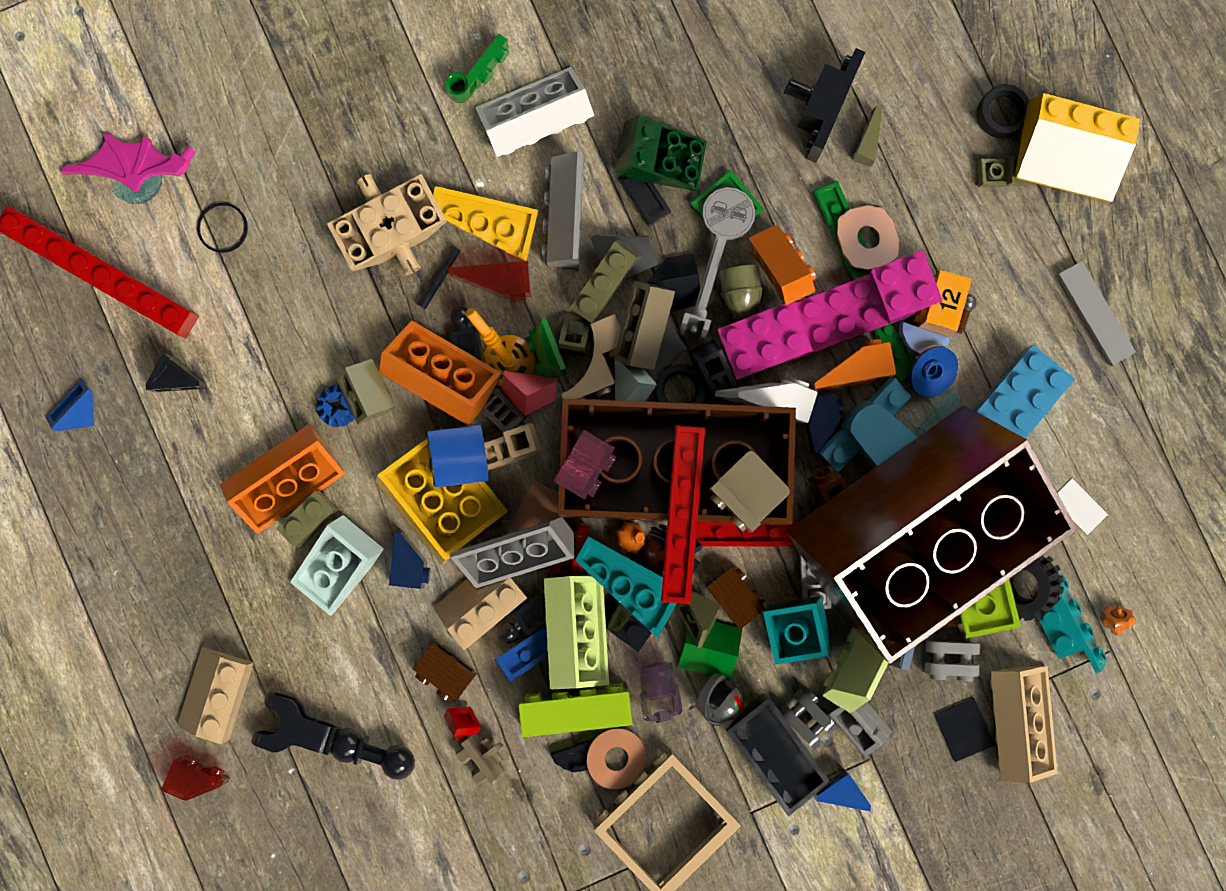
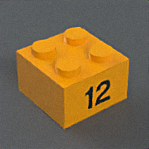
(945, 316)

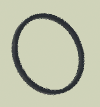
(216, 205)

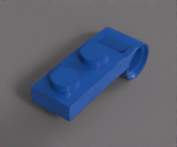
(523, 655)

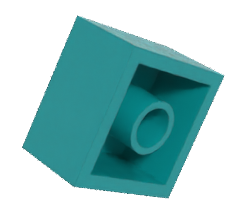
(798, 630)

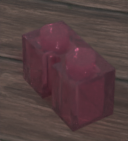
(585, 465)

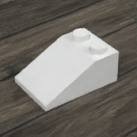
(781, 394)

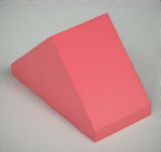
(529, 391)

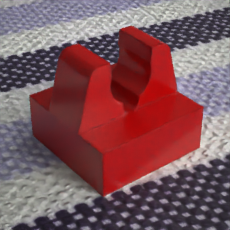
(462, 722)

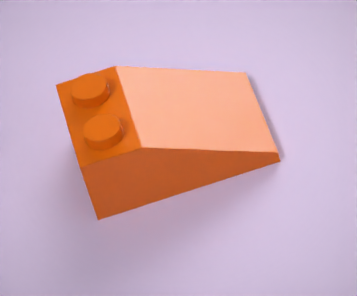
(868, 365)

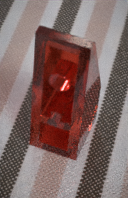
(501, 279)

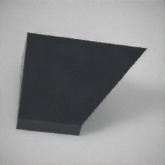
(681, 276)
(173, 375)

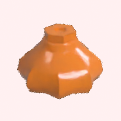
(630, 537)
(1118, 619)

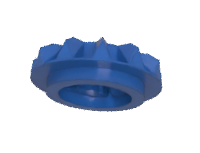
(325, 411)

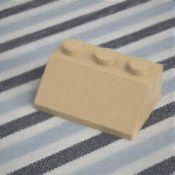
(474, 611)
(215, 695)

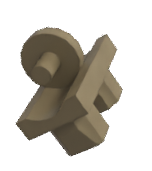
(484, 756)

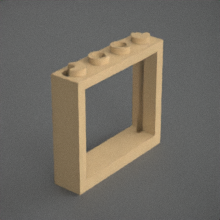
(698, 855)

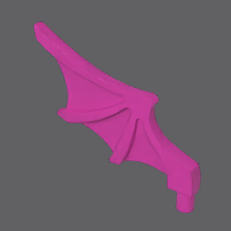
(131, 162)

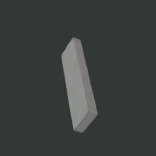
(1096, 313)

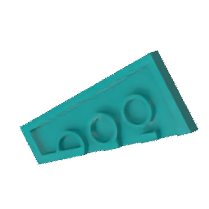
(628, 583)

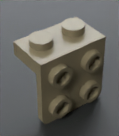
(749, 492)

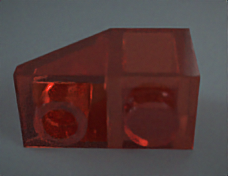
(190, 779)

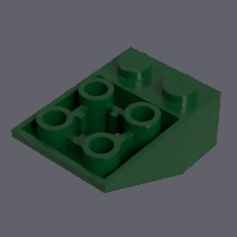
(660, 154)

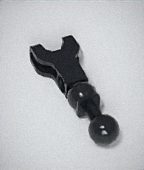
(325, 738)

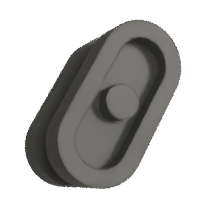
(808, 701)

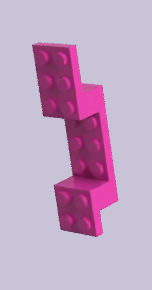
(830, 317)

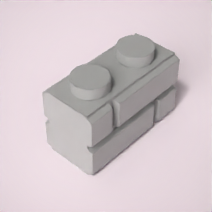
(862, 727)

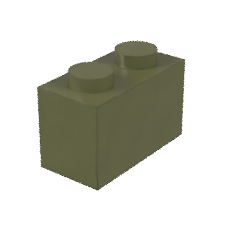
(365, 391)
(307, 519)

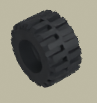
(1048, 593)

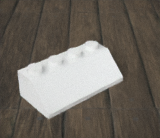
(535, 111)

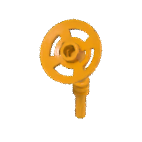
(503, 355)

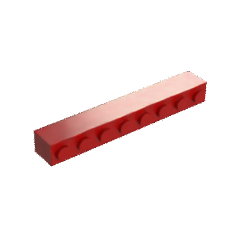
(97, 272)

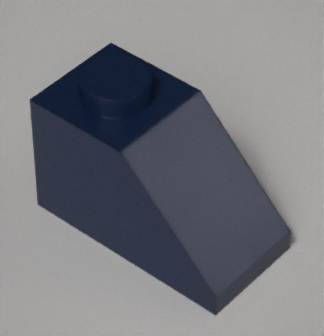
(823, 420)
(407, 564)

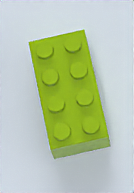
(575, 711)

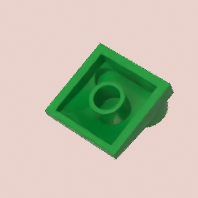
(543, 342)

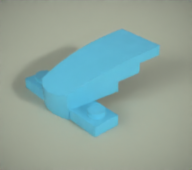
(871, 429)

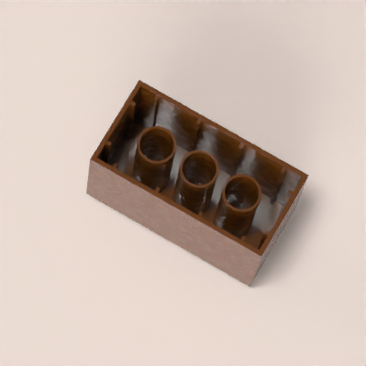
(644, 445)
(932, 530)

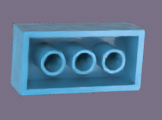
(1025, 392)

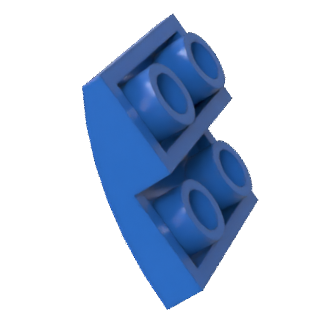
(457, 455)

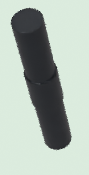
(438, 277)

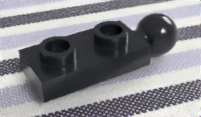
(465, 337)
(527, 618)

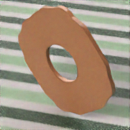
(853, 251)

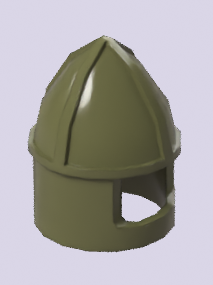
(741, 290)

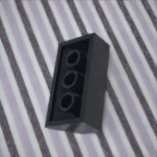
(618, 618)

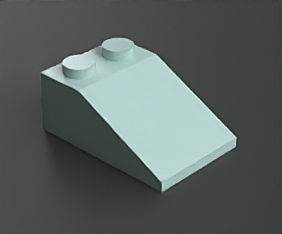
(336, 564)

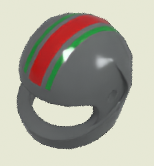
(719, 701)

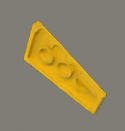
(492, 221)

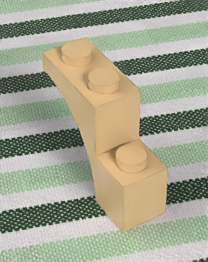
(598, 377)

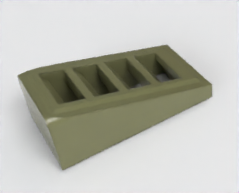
(867, 146)

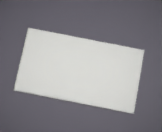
(1081, 507)

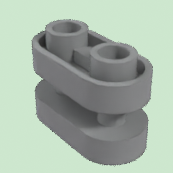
(939, 669)

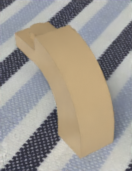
(512, 447)

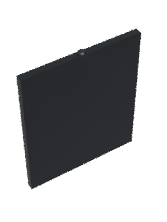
(964, 730)

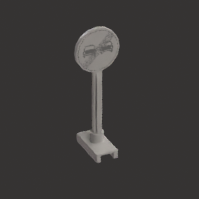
(727, 216)

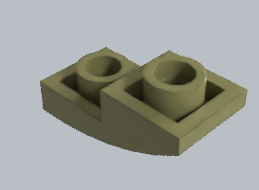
(998, 173)

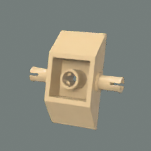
(413, 219)

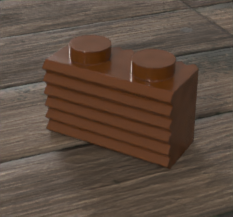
(736, 597)
(444, 672)

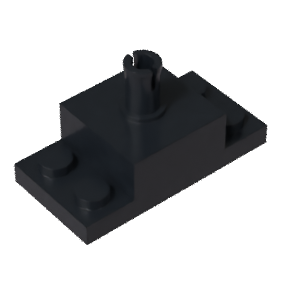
(824, 100)

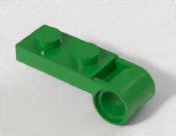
(480, 73)

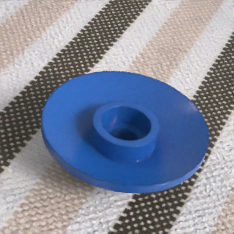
(941, 375)

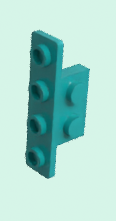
(1069, 632)

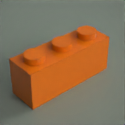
(783, 264)

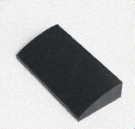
(777, 754)

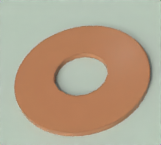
(596, 758)

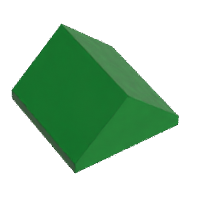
(717, 653)

